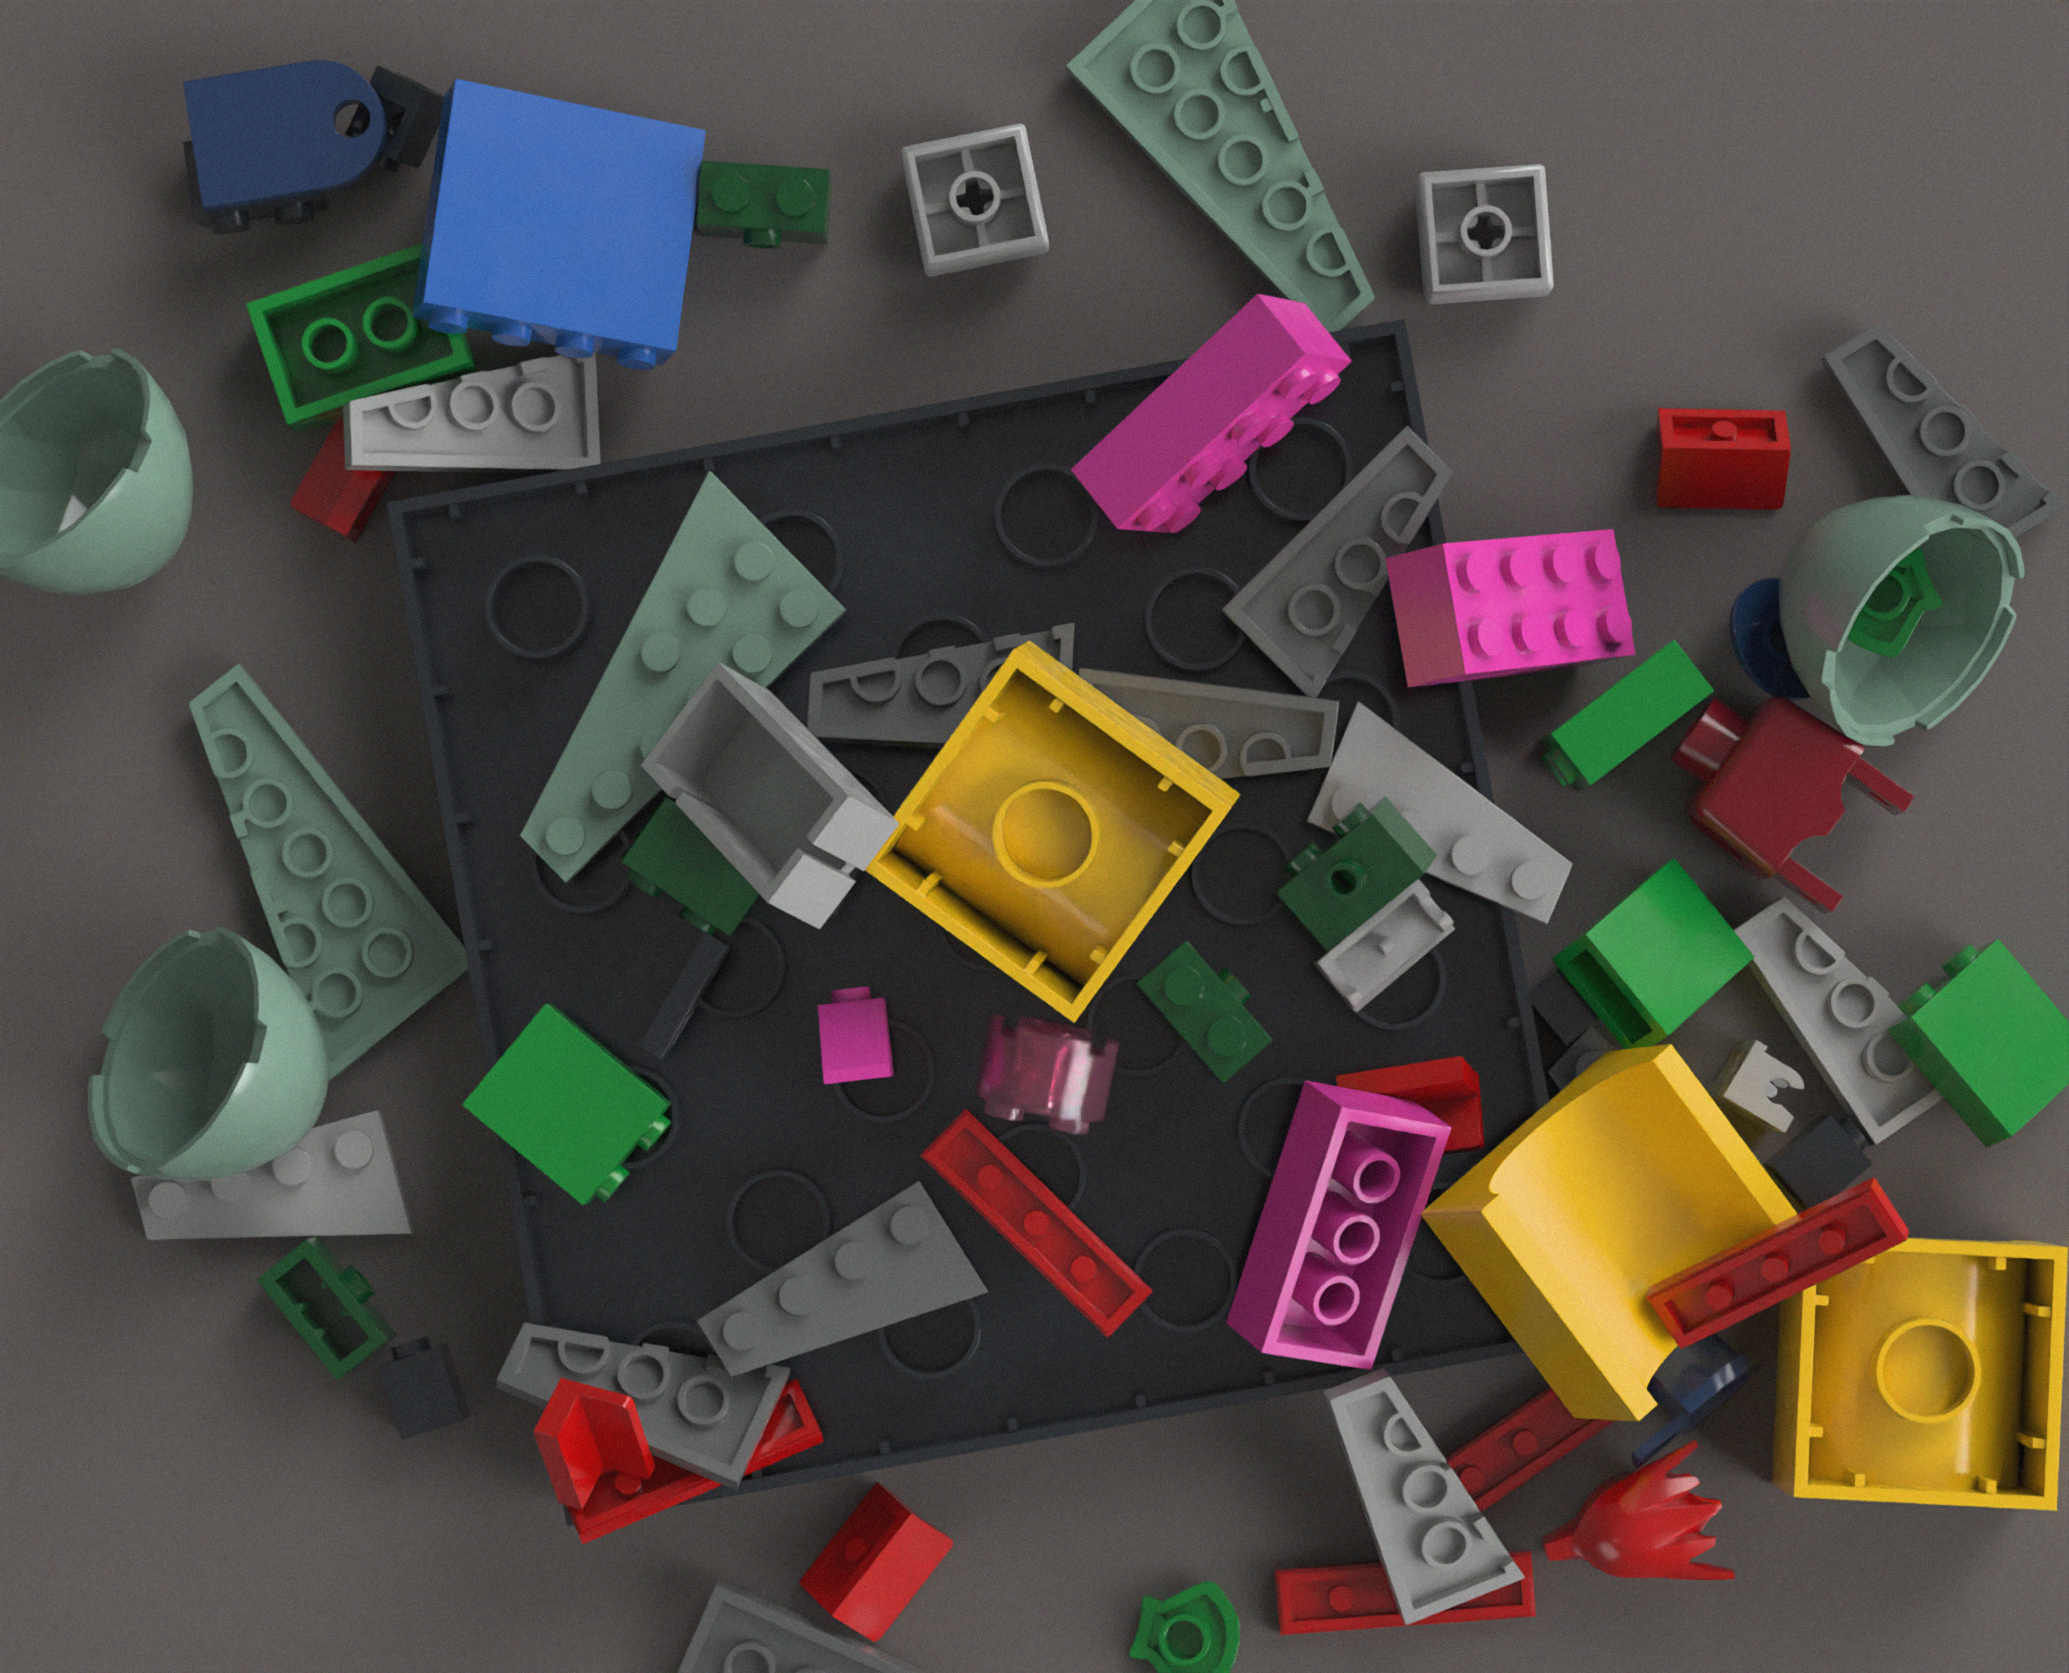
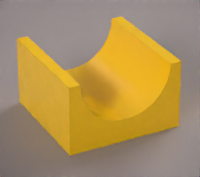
(1050, 829)
(1595, 1206)
(1926, 1377)

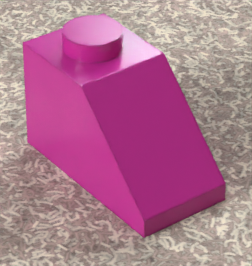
(854, 1037)

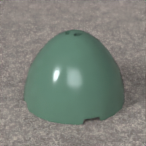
(91, 476)
(1951, 648)
(207, 1063)

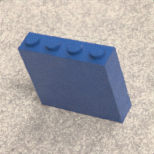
(558, 225)

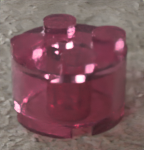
(1046, 1072)

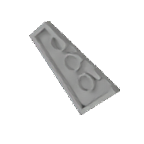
(494, 421)
(1472, 837)
(1837, 1020)
(326, 1185)
(1417, 1509)

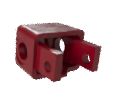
(1774, 785)

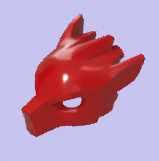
(1643, 1525)

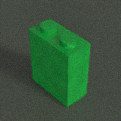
(1623, 717)
(1653, 957)
(1987, 1040)
(569, 1106)

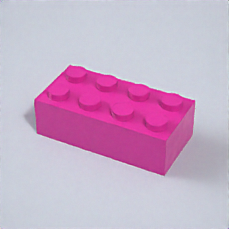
(1212, 416)
(1510, 606)
(1338, 1225)

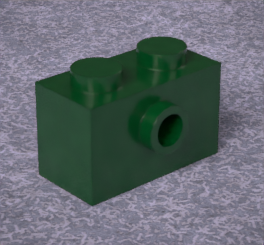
(764, 203)
(680, 860)
(1355, 872)
(1205, 1010)
(328, 1306)

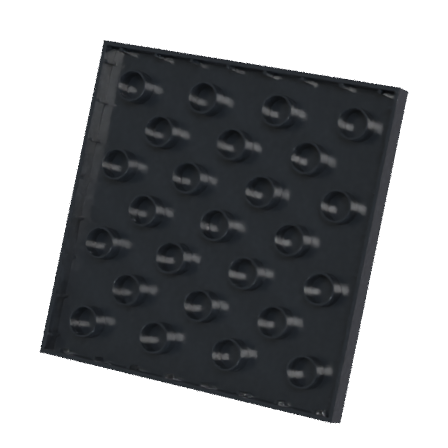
(935, 538)

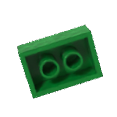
(352, 340)

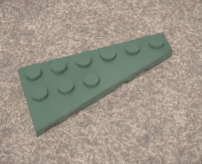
(1212, 121)
(716, 598)
(333, 893)

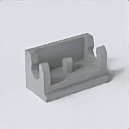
(1385, 946)
(1746, 1085)

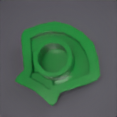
(1895, 607)
(1189, 1631)

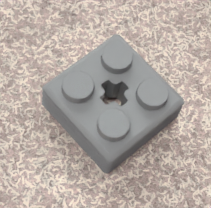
(1001, 167)
(1512, 203)

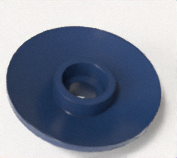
(1761, 643)

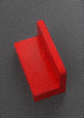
(1722, 458)
(338, 496)
(1441, 1086)
(589, 1431)
(875, 1563)

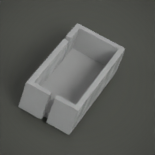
(769, 795)

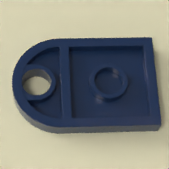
(276, 132)

